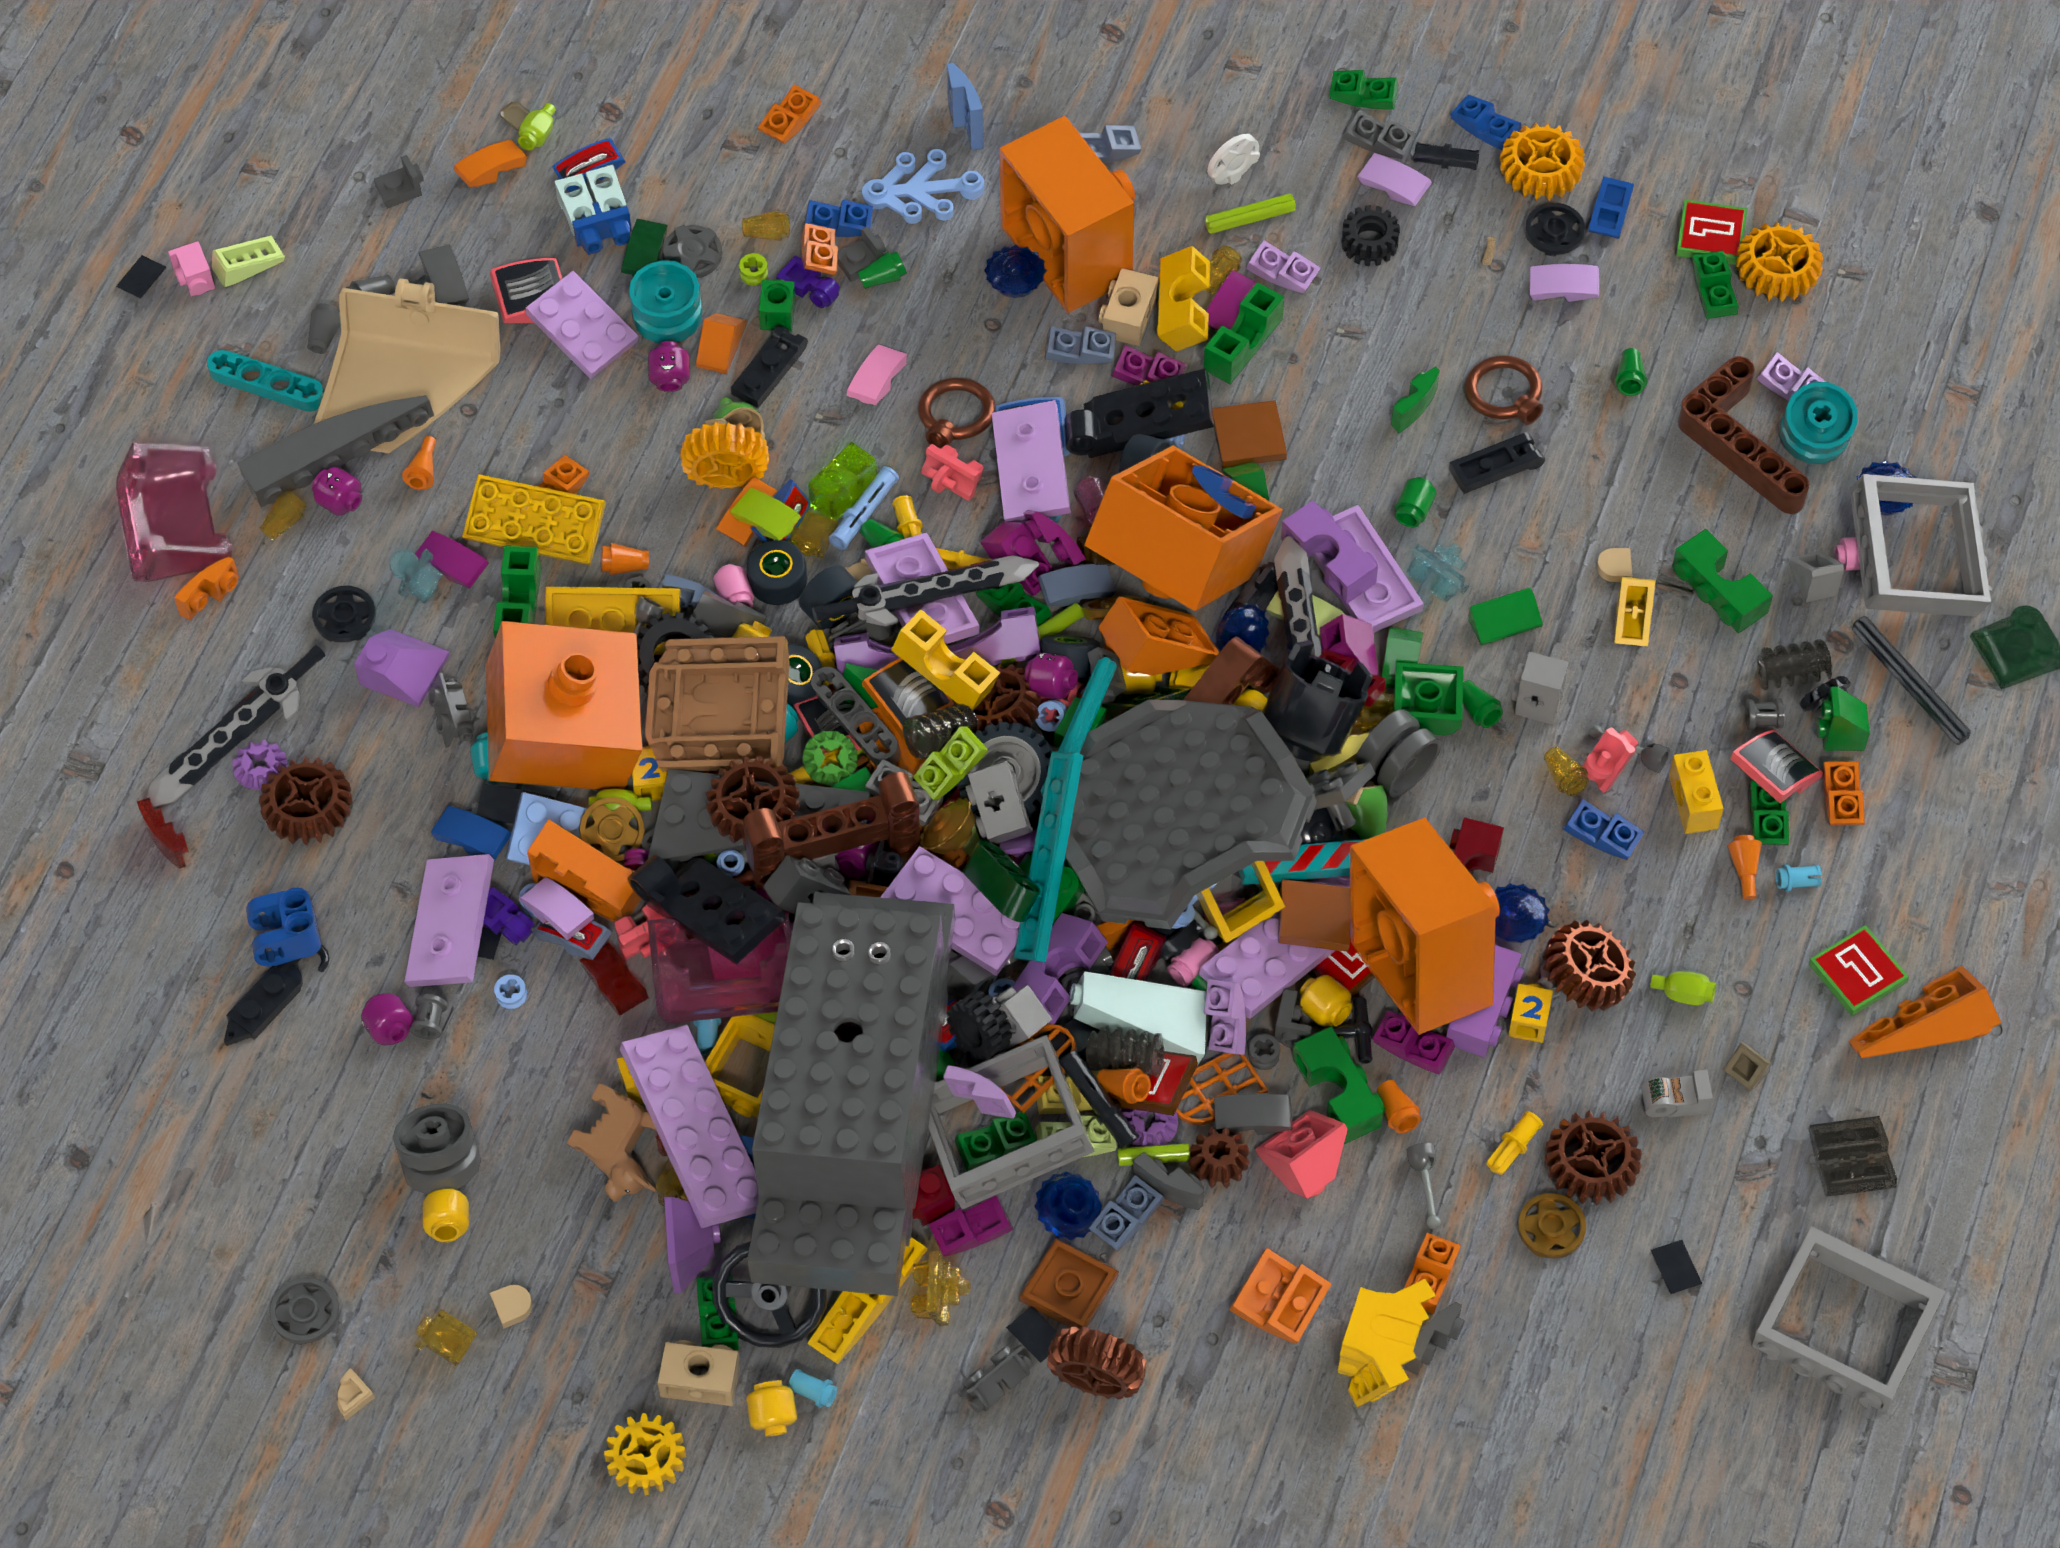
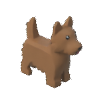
(613, 1140)

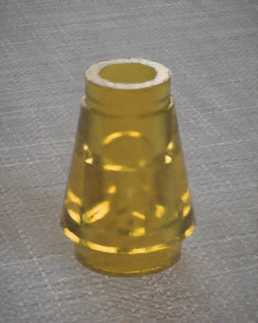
(769, 225)
(1221, 264)
(282, 515)
(1566, 772)

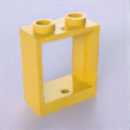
(1247, 914)
(753, 1031)

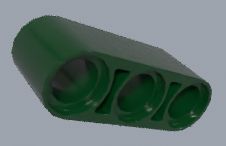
(1001, 881)

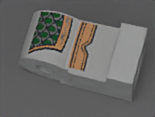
(1678, 1095)

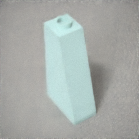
(1143, 1007)

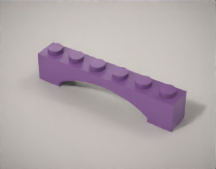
(1011, 637)

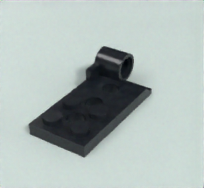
(1089, 429)
(666, 895)

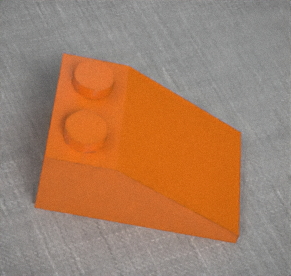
(1155, 638)

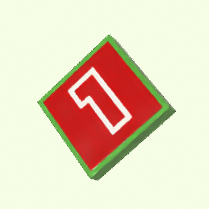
(1711, 229)
(1858, 970)

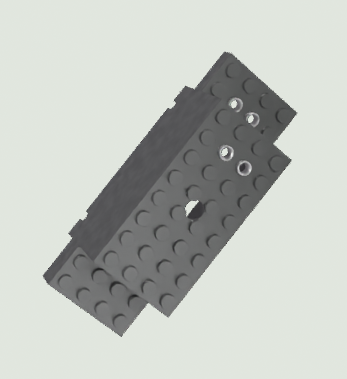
(849, 1120)

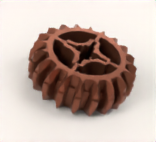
(1008, 700)
(725, 802)
(299, 817)
(1589, 965)
(1613, 1143)
(1096, 1362)

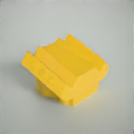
(1382, 1340)

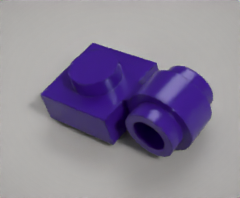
(823, 291)
(501, 913)

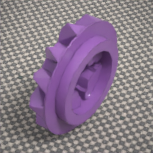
(244, 768)
(1158, 1133)

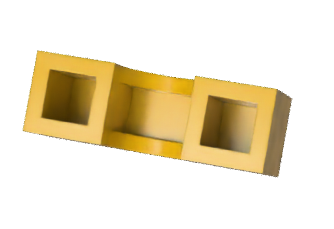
(1179, 316)
(924, 649)

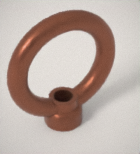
(1526, 407)
(942, 431)

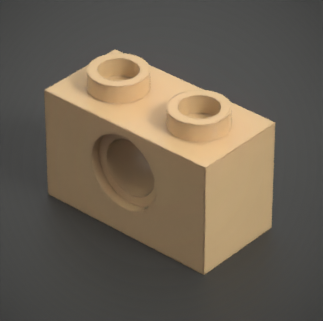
(1140, 294)
(713, 1387)

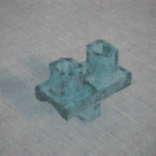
(1426, 563)
(416, 576)

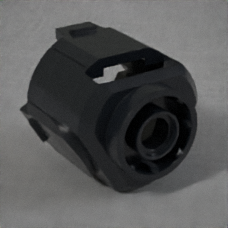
(1315, 703)

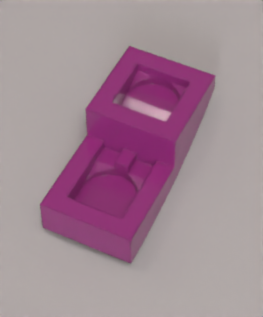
(971, 1228)

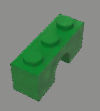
(1234, 347)
(520, 586)
(1736, 602)
(1327, 1059)

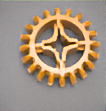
(1542, 153)
(1774, 270)
(724, 455)

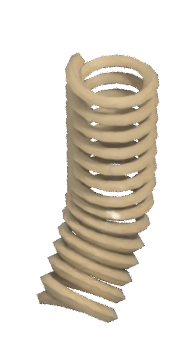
(1490, 242)

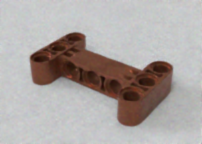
(892, 816)

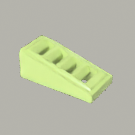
(230, 271)

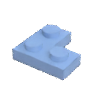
(532, 816)

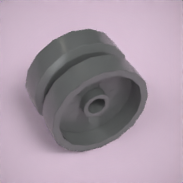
(1399, 752)
(436, 1148)

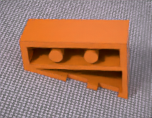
(583, 872)

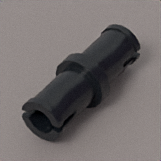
(1446, 156)

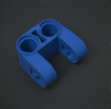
(300, 928)

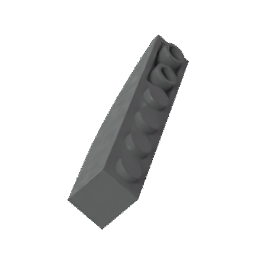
(328, 444)

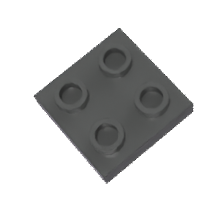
(1337, 787)

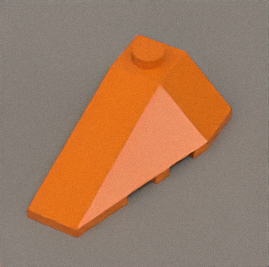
(1949, 1011)

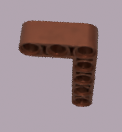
(1735, 439)
(1232, 672)

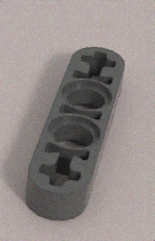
(857, 715)

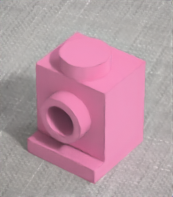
(192, 268)

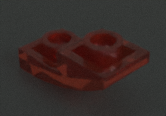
(163, 834)
(614, 979)

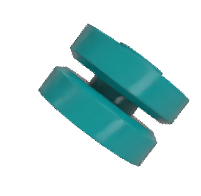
(665, 301)
(1818, 422)

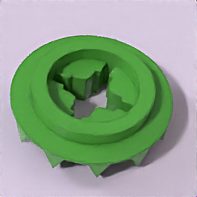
(813, 757)

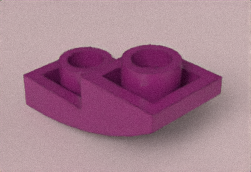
(1226, 303)
(1137, 367)
(1047, 530)
(453, 559)
(1423, 1050)

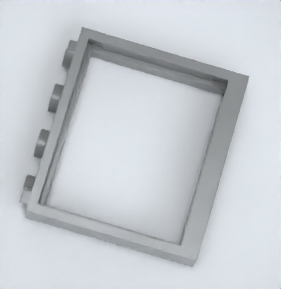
(1872, 552)
(1027, 1161)
(1872, 1273)

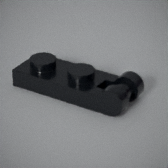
(769, 366)
(1496, 462)

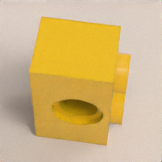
(1695, 791)

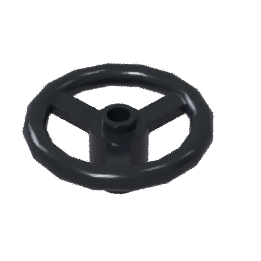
(766, 1297)

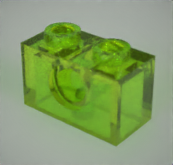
(842, 481)

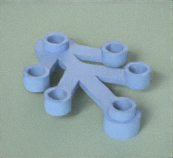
(919, 188)

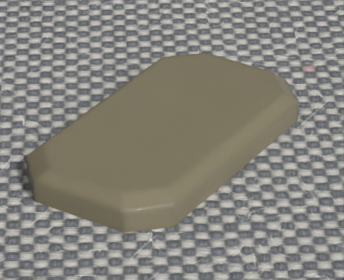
(514, 114)

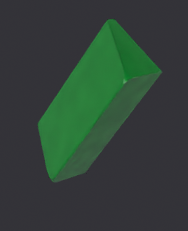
(1505, 616)

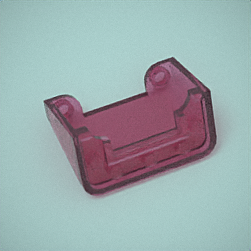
(168, 511)
(702, 984)

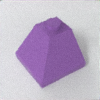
(400, 666)
(687, 1244)

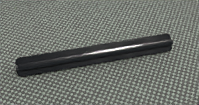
(1911, 680)

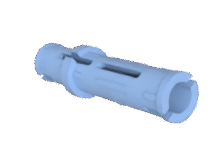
(844, 534)

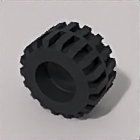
(662, 630)

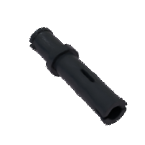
(1099, 1100)

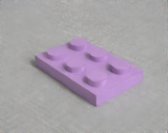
(581, 324)

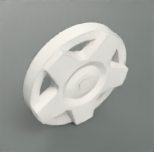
(1233, 159)

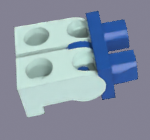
(595, 219)

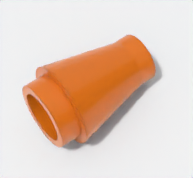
(623, 559)
(1126, 1084)
(1400, 1110)

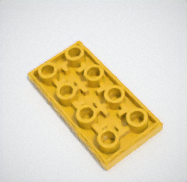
(533, 516)

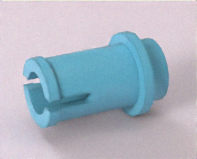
(1797, 877)
(707, 1034)
(813, 1388)

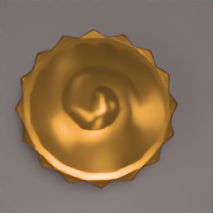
(949, 827)

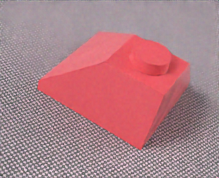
(1307, 1154)

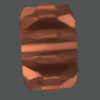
(1205, 1159)

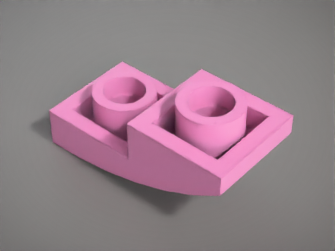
(875, 374)

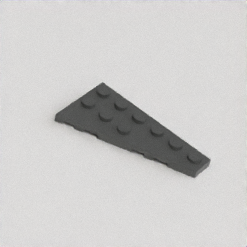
(685, 826)

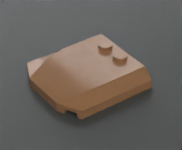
(718, 702)

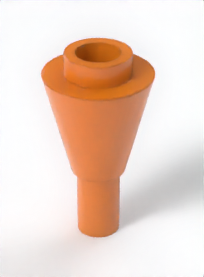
(420, 471)
(1745, 856)

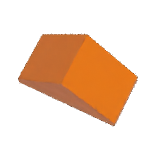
(719, 342)

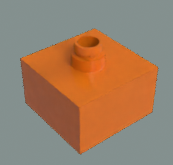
(1067, 210)
(1175, 534)
(563, 706)
(1423, 925)

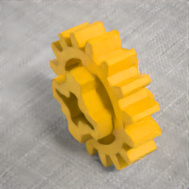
(632, 1459)

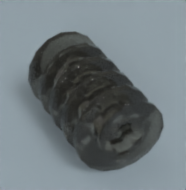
(1793, 662)
(934, 729)
(1126, 1052)

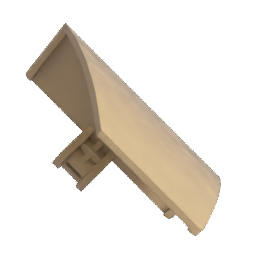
(407, 350)

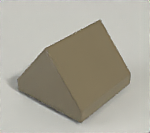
(1747, 1066)

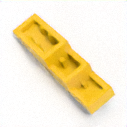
(856, 1312)

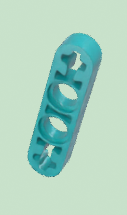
(263, 384)

